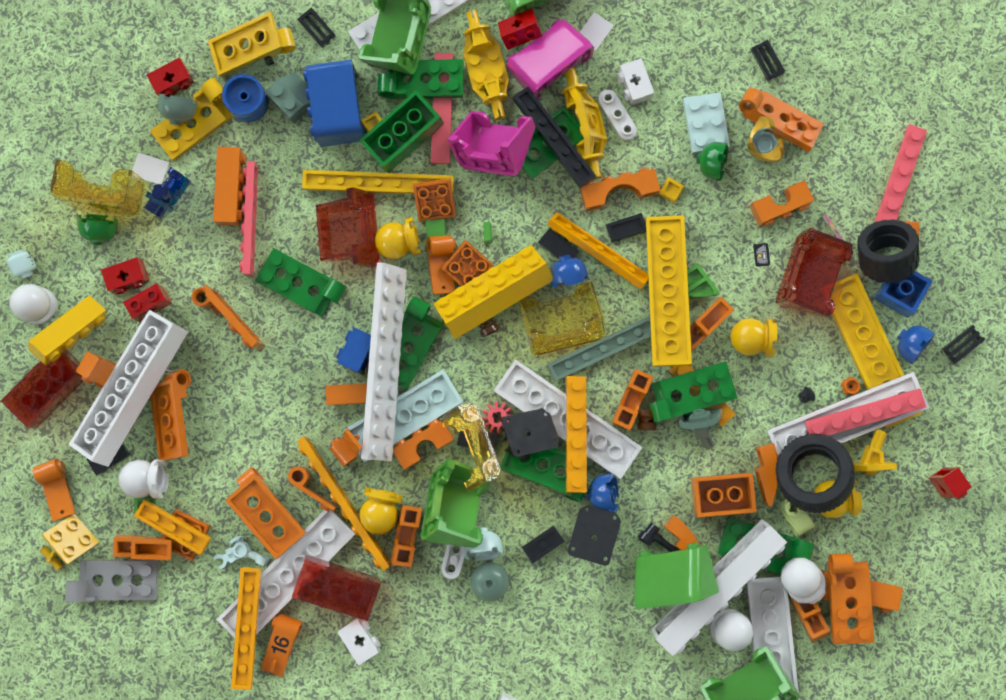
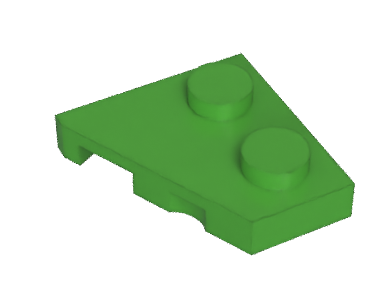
(699, 283)

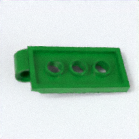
(392, 86)
(546, 158)
(329, 288)
(414, 316)
(666, 408)
(546, 477)
(793, 548)

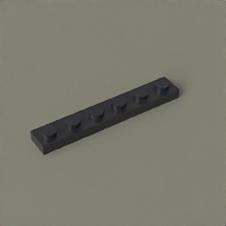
(554, 137)

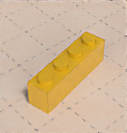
(67, 330)

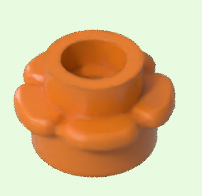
(855, 386)

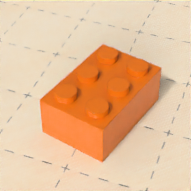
(723, 494)

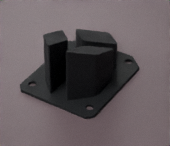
(540, 433)
(597, 523)

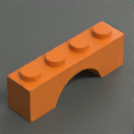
(642, 184)

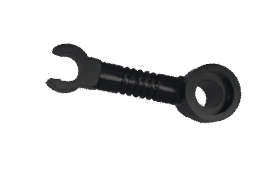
(651, 534)

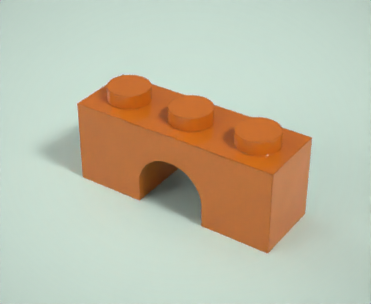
(797, 198)
(631, 399)
(408, 450)
(405, 533)

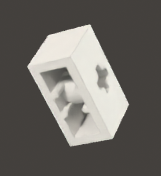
(635, 71)
(359, 651)

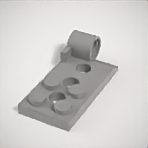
(87, 590)

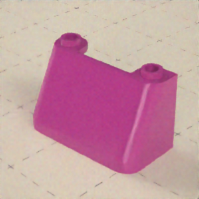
(549, 57)
(491, 146)

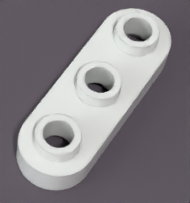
(617, 123)
(452, 558)

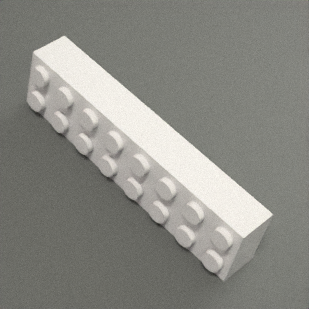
(128, 388)
(731, 575)

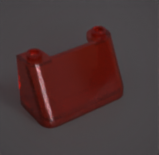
(813, 272)

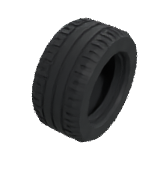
(815, 445)

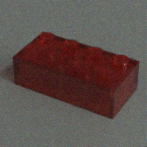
(43, 390)
(336, 587)

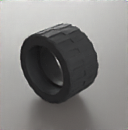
(888, 267)

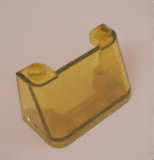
(563, 321)
(468, 419)

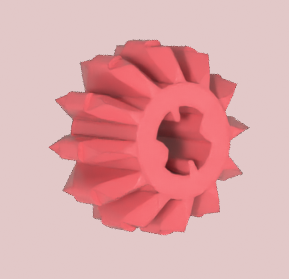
(491, 419)

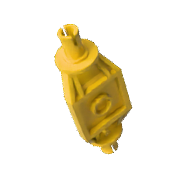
(485, 65)
(590, 120)

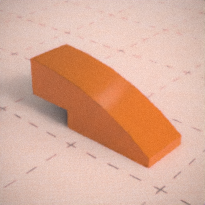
(709, 321)
(346, 394)
(766, 473)
(681, 531)
(142, 547)
(811, 620)

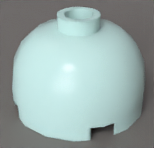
(488, 549)

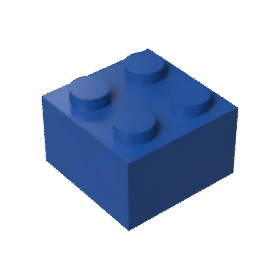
(904, 295)
(356, 351)

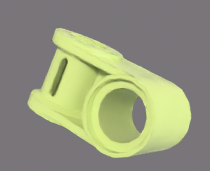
(797, 519)

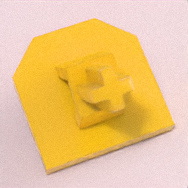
(873, 457)

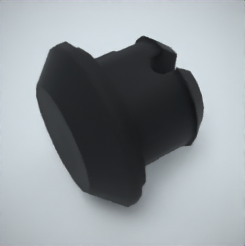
(807, 395)

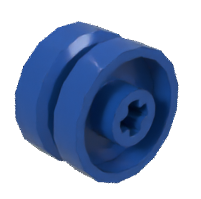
(245, 98)

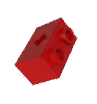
(519, 29)
(177, 71)
(114, 275)
(152, 298)
(950, 482)

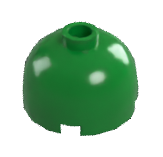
(713, 160)
(97, 228)

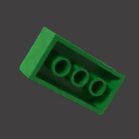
(402, 131)

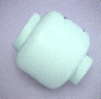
(21, 263)

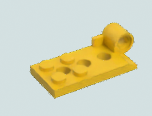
(273, 44)
(207, 97)

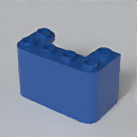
(333, 103)

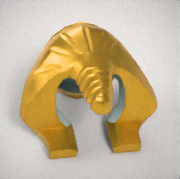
(765, 144)

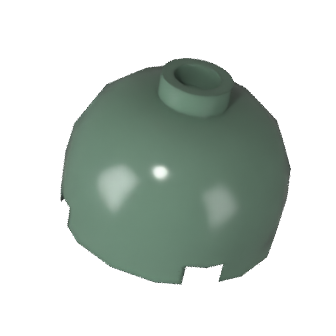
(176, 108)
(489, 581)

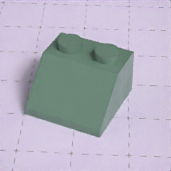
(289, 96)

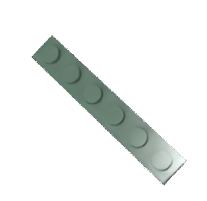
(600, 349)

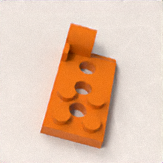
(753, 107)
(236, 324)
(167, 405)
(253, 484)
(839, 568)

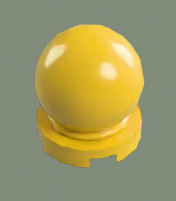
(396, 240)
(752, 337)
(852, 505)
(379, 512)

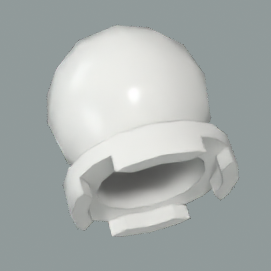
(33, 304)
(144, 478)
(803, 580)
(731, 630)

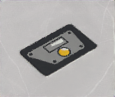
(761, 254)

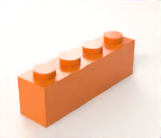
(229, 186)
(882, 594)

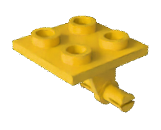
(68, 541)

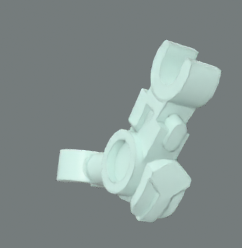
(240, 550)

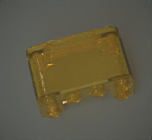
(120, 198)

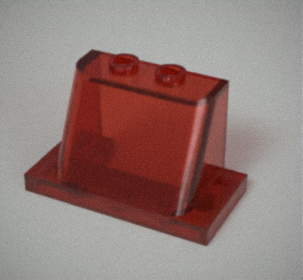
(348, 229)

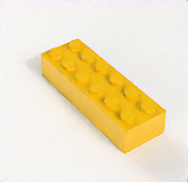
(493, 291)

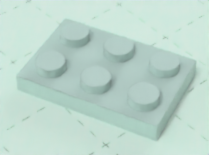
(705, 121)

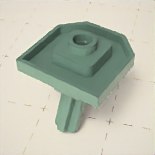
(701, 422)

